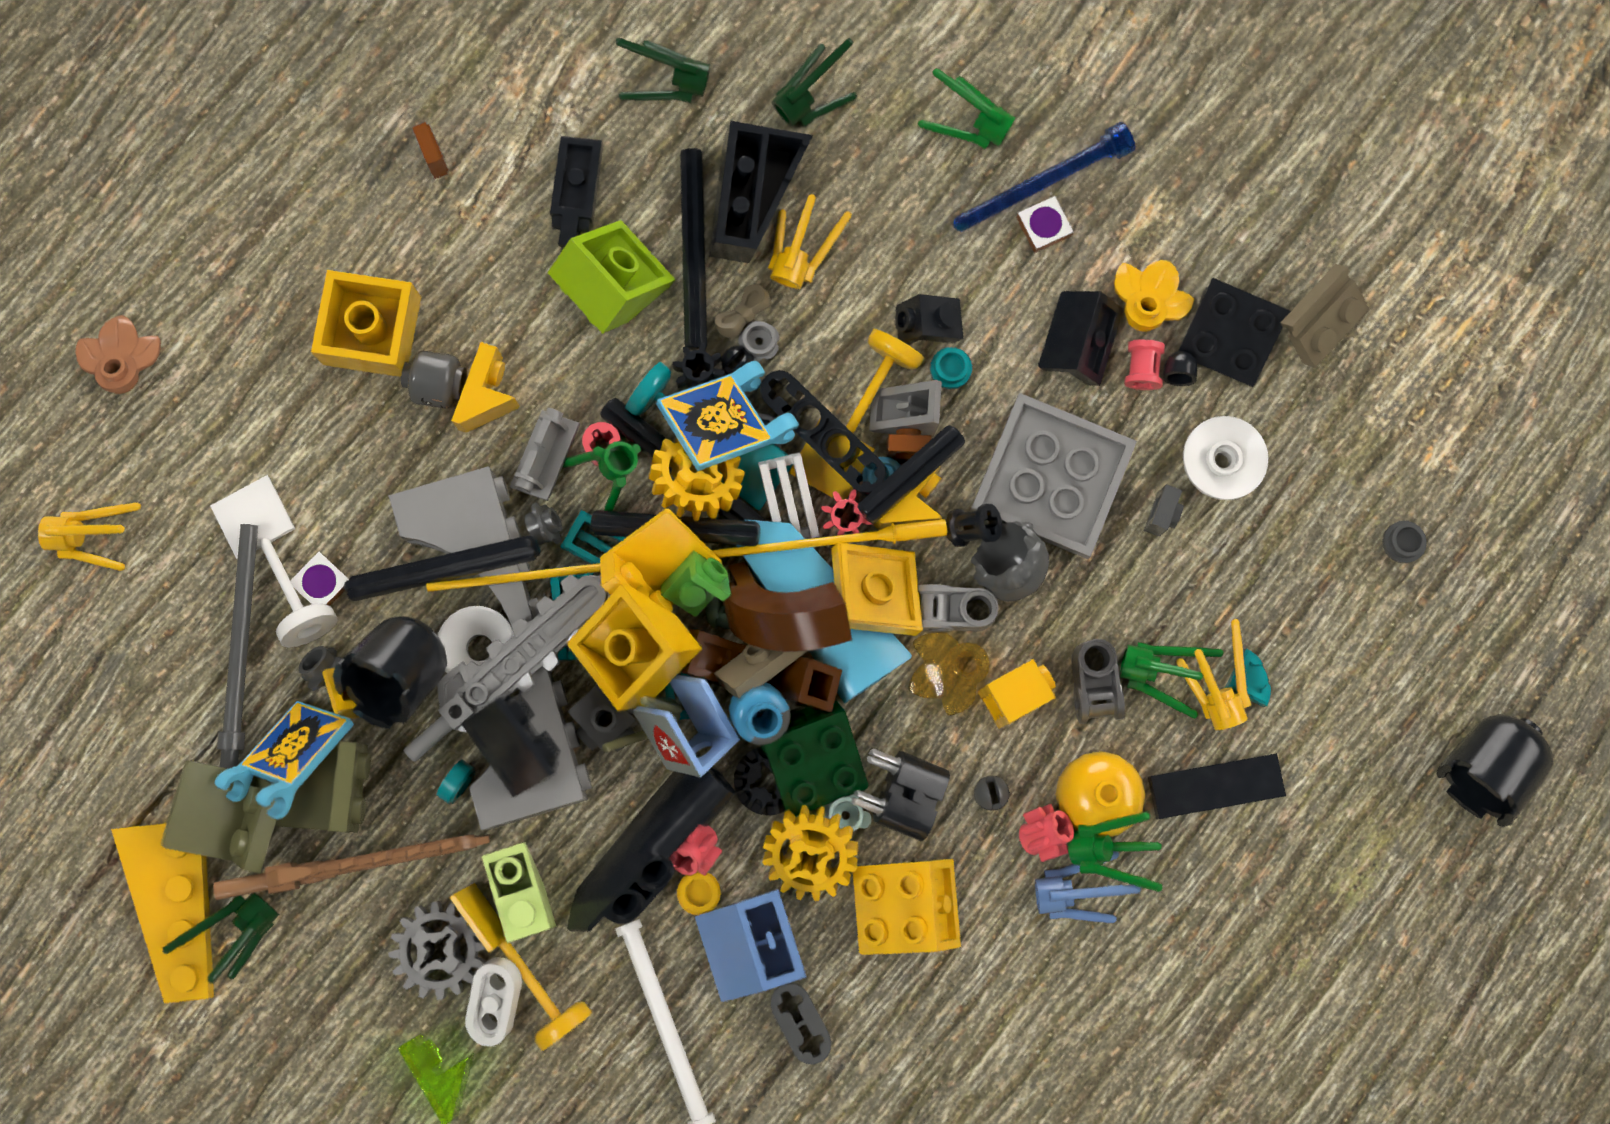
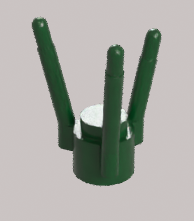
(688, 73)
(795, 100)
(252, 919)

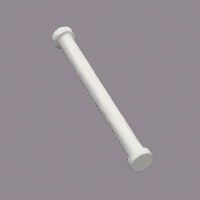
(664, 1023)

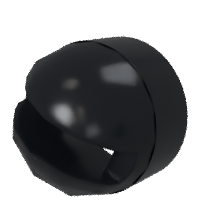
(729, 356)
(1180, 369)

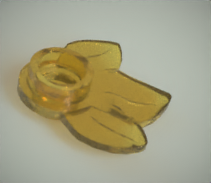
(942, 673)

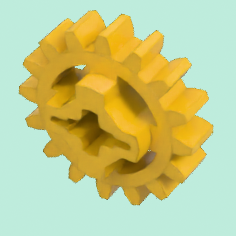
(694, 489)
(815, 836)

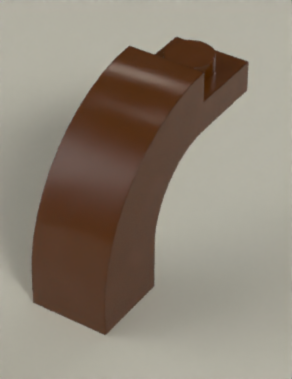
(785, 619)
(801, 683)

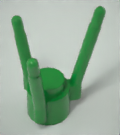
(992, 121)
(614, 463)
(1141, 665)
(1091, 850)

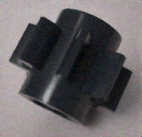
(690, 363)

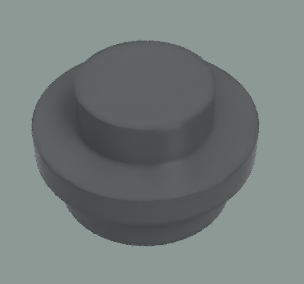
(1404, 542)

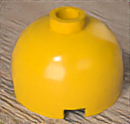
(1100, 789)

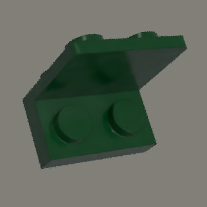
(816, 759)

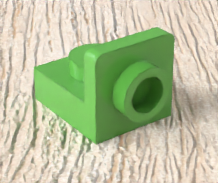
(696, 583)

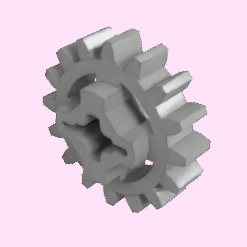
(422, 937)

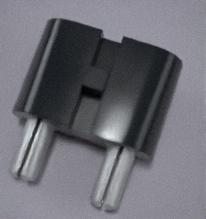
(909, 796)

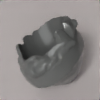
(1013, 563)

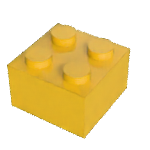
(366, 323)

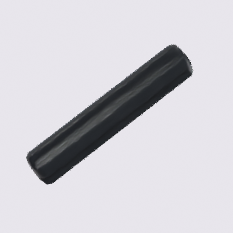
(911, 474)

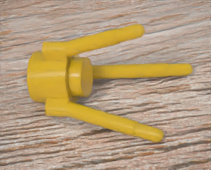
(792, 266)
(68, 532)
(1222, 705)

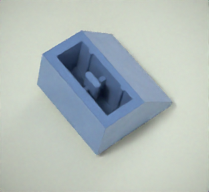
(750, 946)

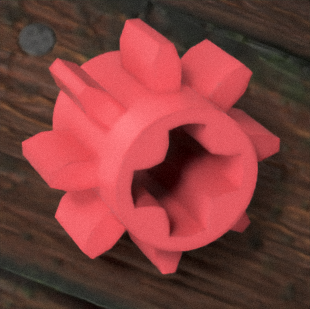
(840, 504)
(1046, 832)
(697, 852)

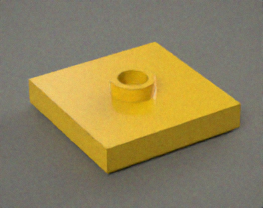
(878, 588)

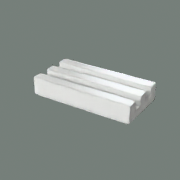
(781, 463)

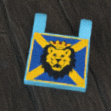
(720, 422)
(286, 756)

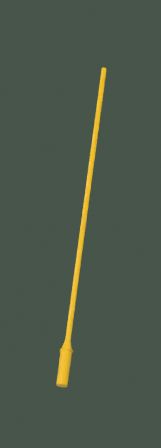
(892, 533)

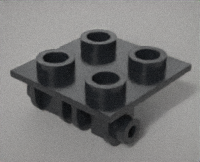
(1233, 331)

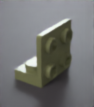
(214, 826)

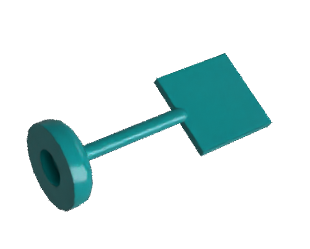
(752, 486)

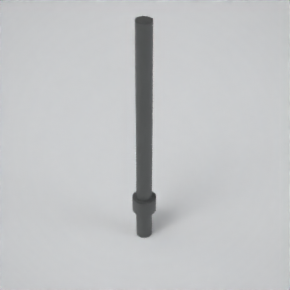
(231, 738)

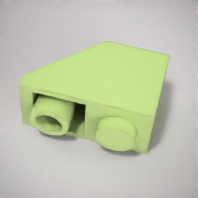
(518, 892)

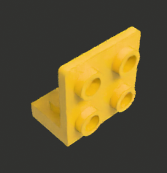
(651, 556)
(906, 907)

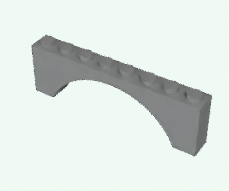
(466, 515)

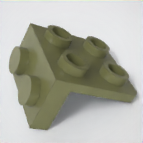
(332, 792)

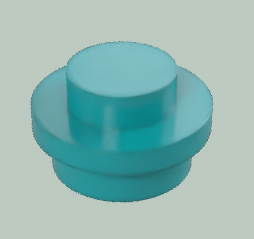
(951, 367)

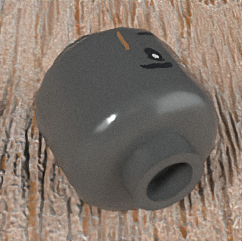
(434, 379)

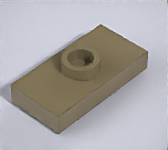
(753, 669)

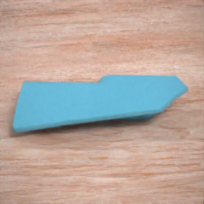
(863, 659)

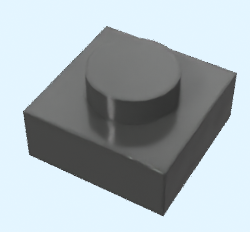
(1165, 511)

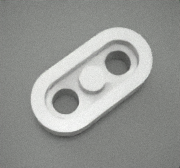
(493, 997)

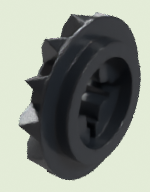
(746, 774)

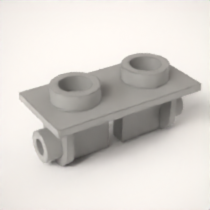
(545, 454)

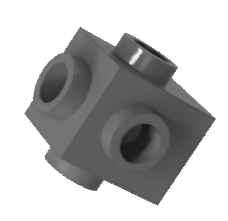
(589, 713)

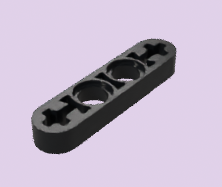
(824, 432)

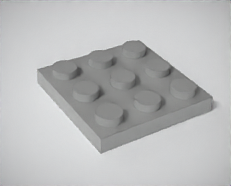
(1055, 474)

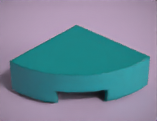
(1256, 679)

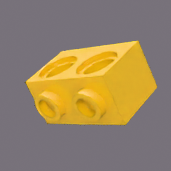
(1018, 693)

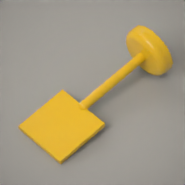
(817, 470)
(489, 930)

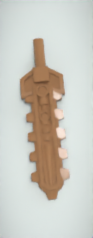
(290, 875)

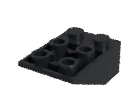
(512, 743)

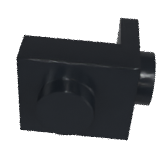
(929, 319)

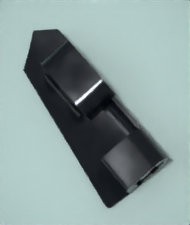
(639, 860)

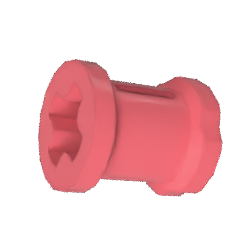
(1145, 364)
(597, 431)

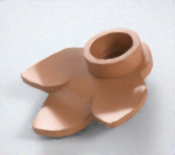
(117, 349)

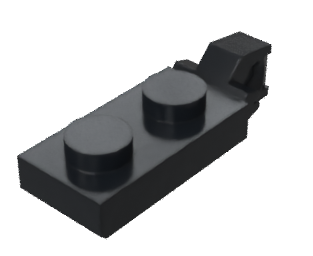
(575, 186)

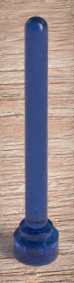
(1114, 143)

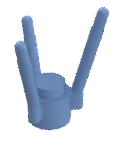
(1056, 894)

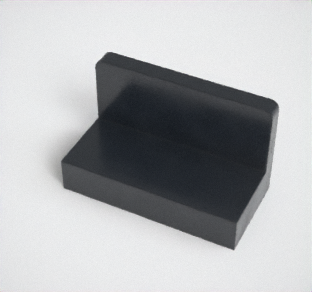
(1081, 335)

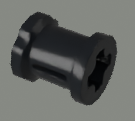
(988, 533)

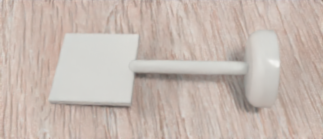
(262, 506)

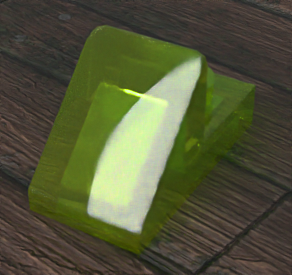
(442, 1089)

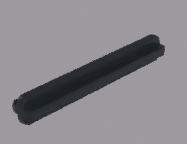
(706, 529)

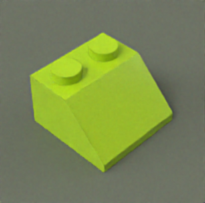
(610, 275)

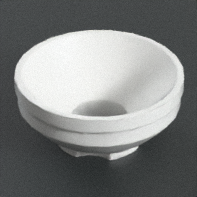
(468, 624)

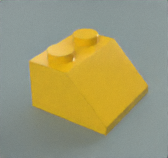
(633, 647)

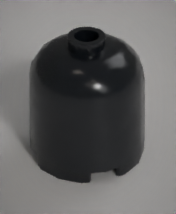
(392, 671)
(1498, 767)

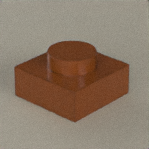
(905, 443)

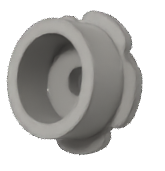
(761, 330)

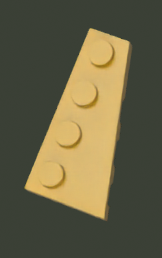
(169, 899)

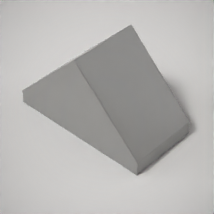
(907, 407)

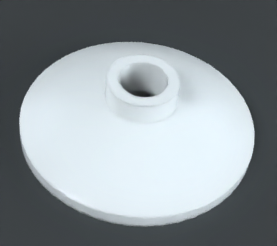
(1239, 444)

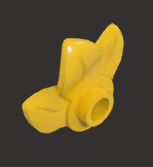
(1154, 290)

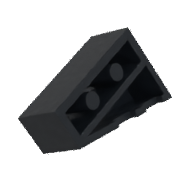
(751, 182)

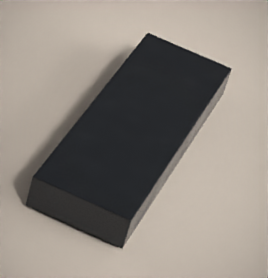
(1216, 786)

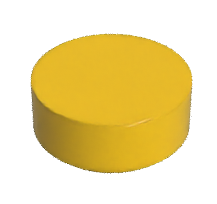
(698, 893)

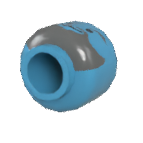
(760, 714)

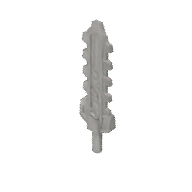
(512, 664)

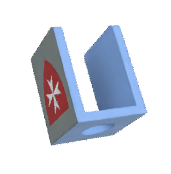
(706, 715)

